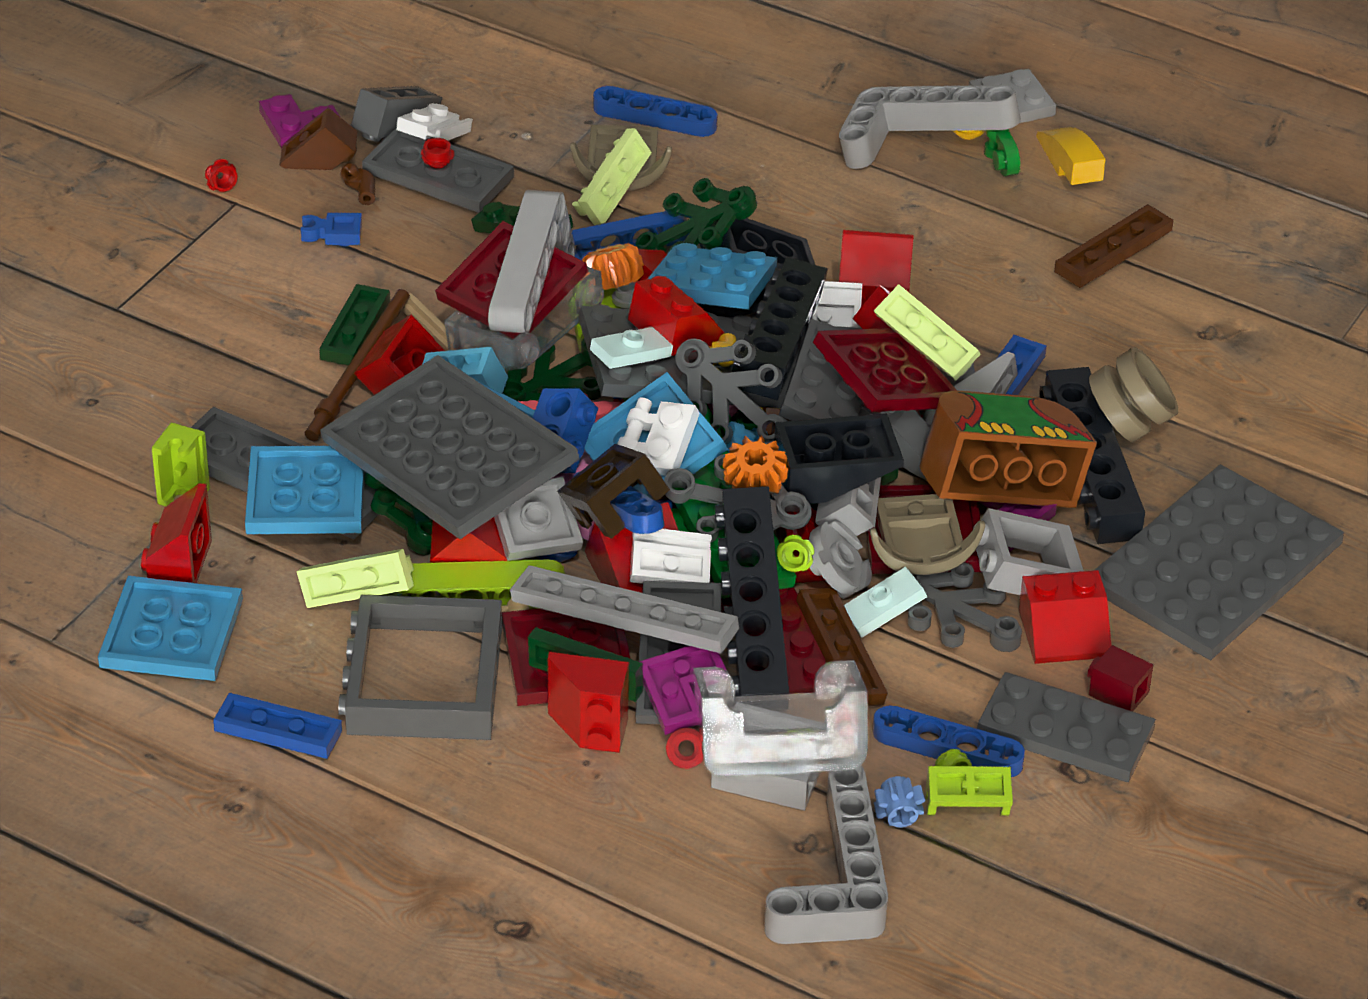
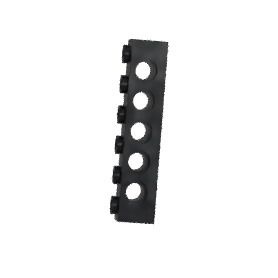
(782, 321)
(1108, 491)
(752, 511)

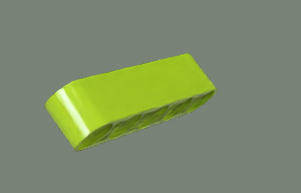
(471, 579)

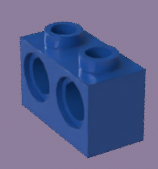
(568, 415)

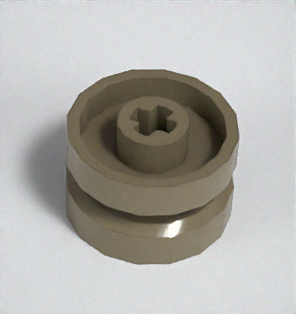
(1133, 394)

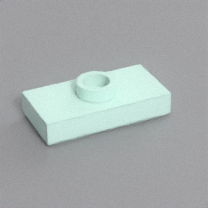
(631, 347)
(884, 601)

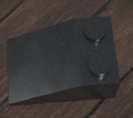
(751, 235)
(836, 454)

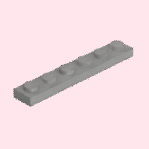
(625, 609)

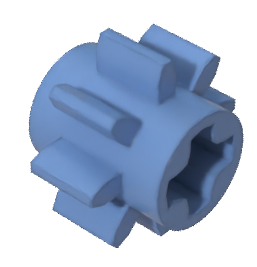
(899, 801)

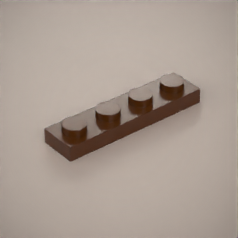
(1113, 246)
(838, 637)

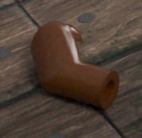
(361, 181)

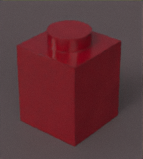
(1120, 678)

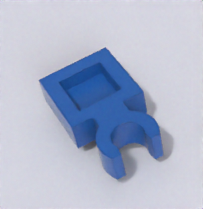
(336, 229)

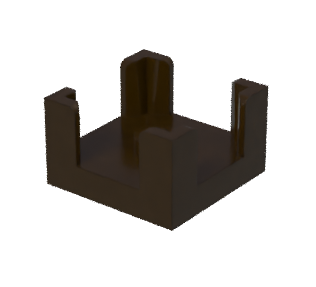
(594, 488)

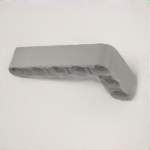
(922, 109)
(538, 229)
(842, 910)

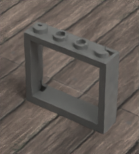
(416, 717)

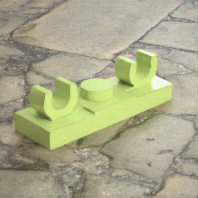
(613, 177)
(927, 332)
(355, 577)

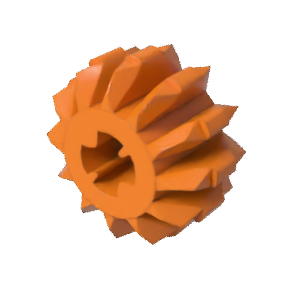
(617, 264)
(755, 465)

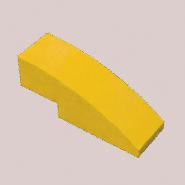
(1073, 154)

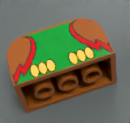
(1006, 450)

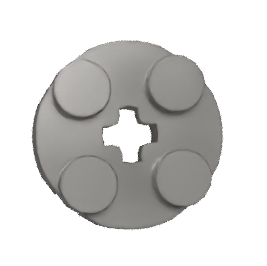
(838, 558)

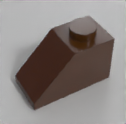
(320, 144)

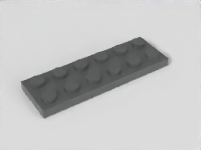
(229, 451)

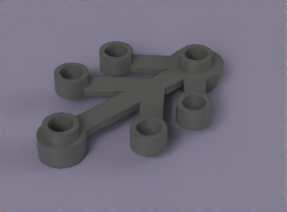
(726, 384)
(780, 505)
(1004, 631)

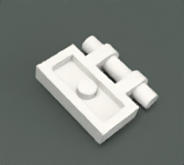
(668, 434)

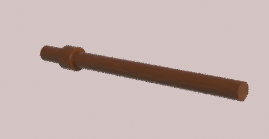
(329, 407)

